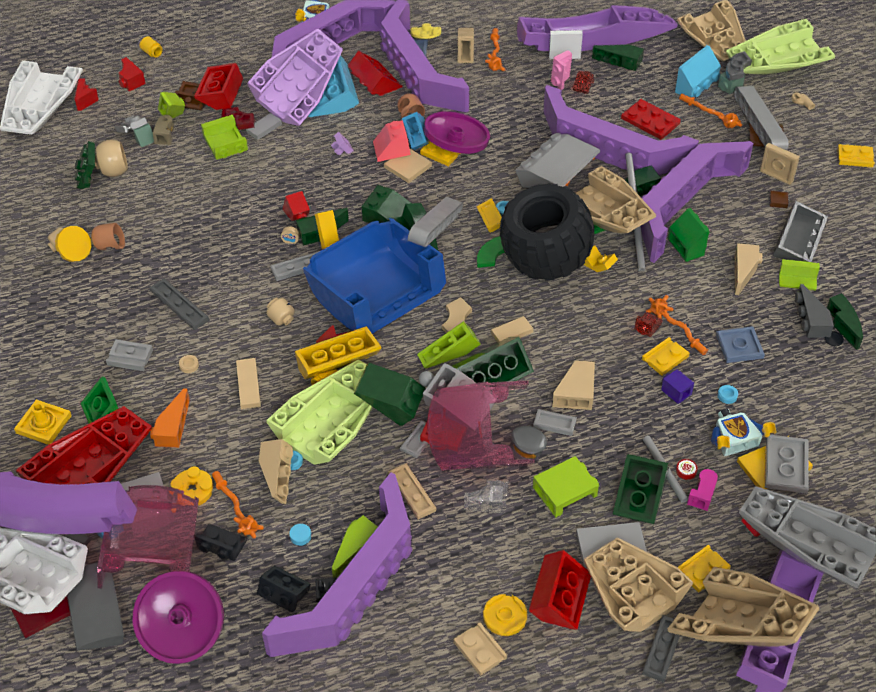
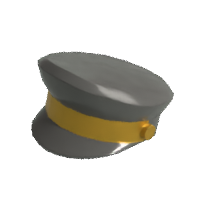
(527, 442)

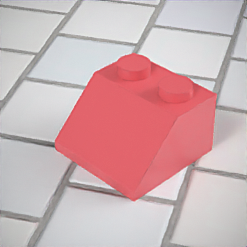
(391, 142)

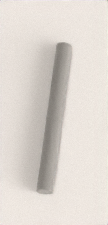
(670, 477)

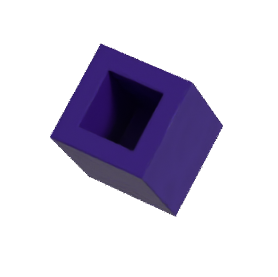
(677, 386)

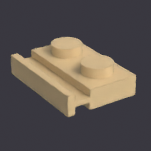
(480, 649)

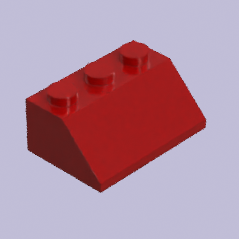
(373, 74)
(219, 86)
(560, 590)

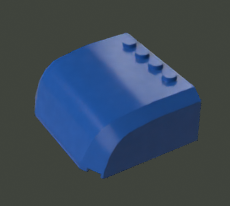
(375, 275)

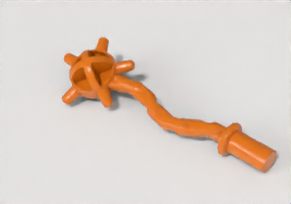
(495, 62)
(729, 120)
(660, 307)
(247, 525)

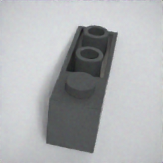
(816, 317)

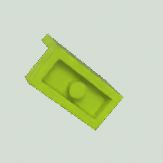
(794, 273)

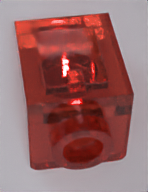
(583, 82)
(647, 324)

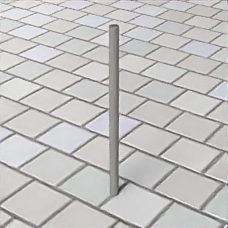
(637, 232)

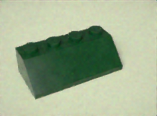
(498, 363)

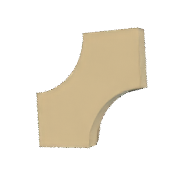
(458, 311)

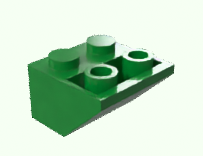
(689, 235)

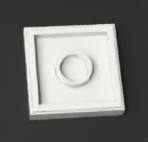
(565, 40)

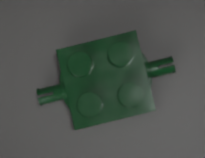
(85, 165)

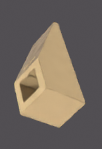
(275, 464)

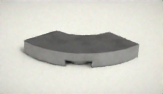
(736, 65)

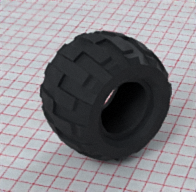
(551, 252)

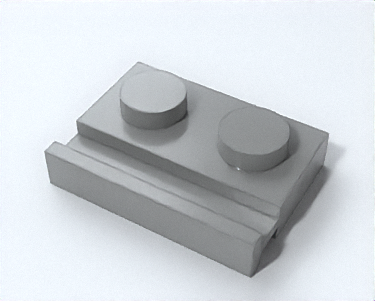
(130, 124)
(129, 355)

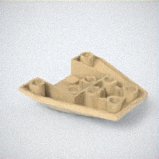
(716, 29)
(635, 584)

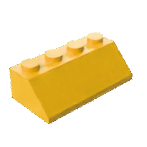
(336, 352)

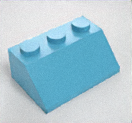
(698, 73)

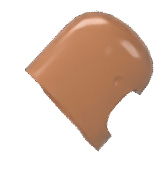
(410, 103)
(103, 236)

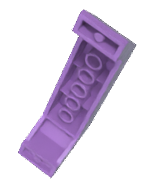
(338, 22)
(414, 66)
(614, 140)
(685, 181)
(354, 587)

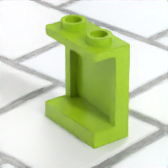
(224, 137)
(565, 485)

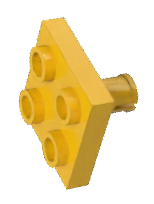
(43, 422)

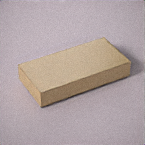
(515, 328)

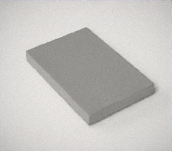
(787, 464)
(594, 538)

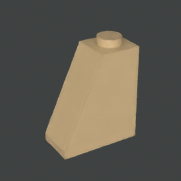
(465, 45)
(576, 387)

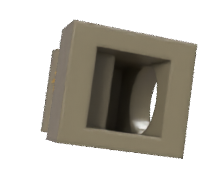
(163, 130)

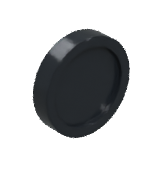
(835, 339)

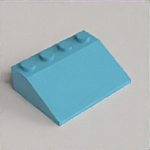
(339, 92)

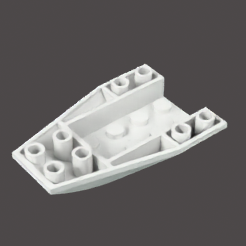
(35, 97)
(38, 569)

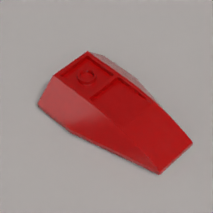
(89, 453)

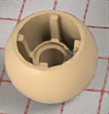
(111, 158)

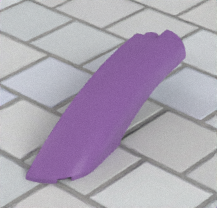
(771, 666)

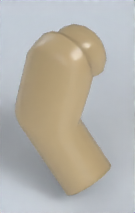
(803, 99)

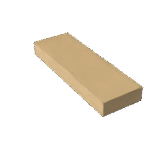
(248, 383)
(413, 492)

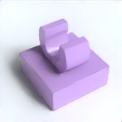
(341, 144)

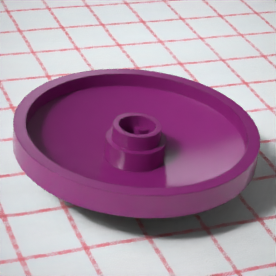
(456, 132)
(178, 617)

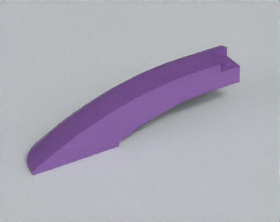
(607, 27)
(63, 508)

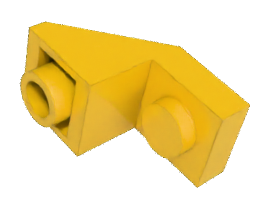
(599, 262)

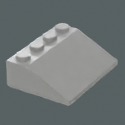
(556, 161)

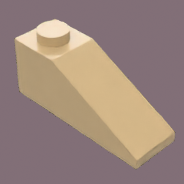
(746, 263)

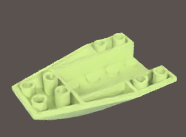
(782, 49)
(323, 415)

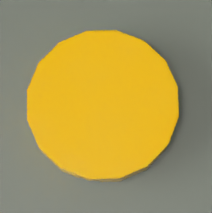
(73, 243)
(505, 621)

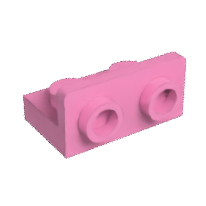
(561, 69)

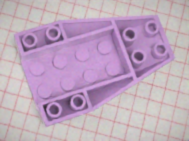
(296, 77)

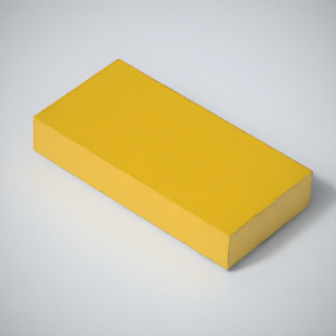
(490, 215)
(326, 228)

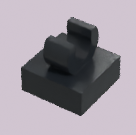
(323, 586)

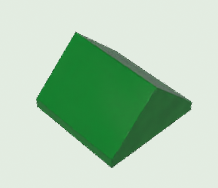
(99, 401)

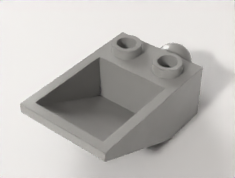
(445, 376)

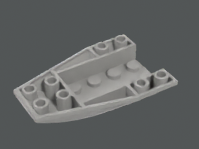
(813, 534)

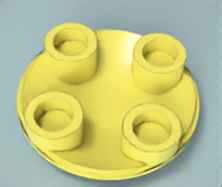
(425, 31)

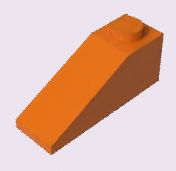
(171, 422)

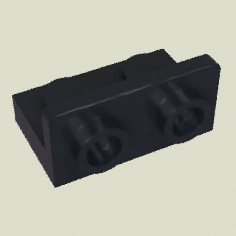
(220, 542)
(282, 588)

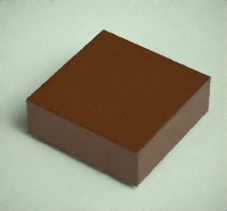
(779, 199)

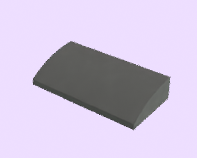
(800, 234)
(95, 612)

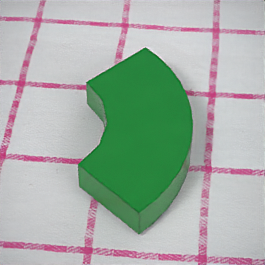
(489, 253)

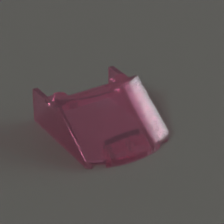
(462, 427)
(159, 533)

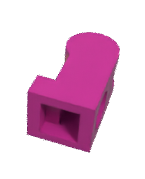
(706, 485)

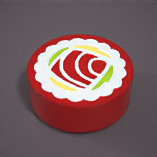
(686, 469)

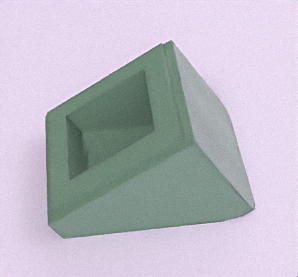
(144, 135)

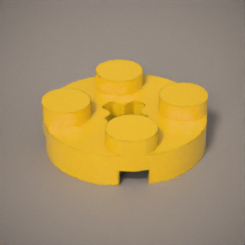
(196, 477)

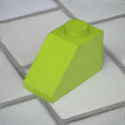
(170, 104)

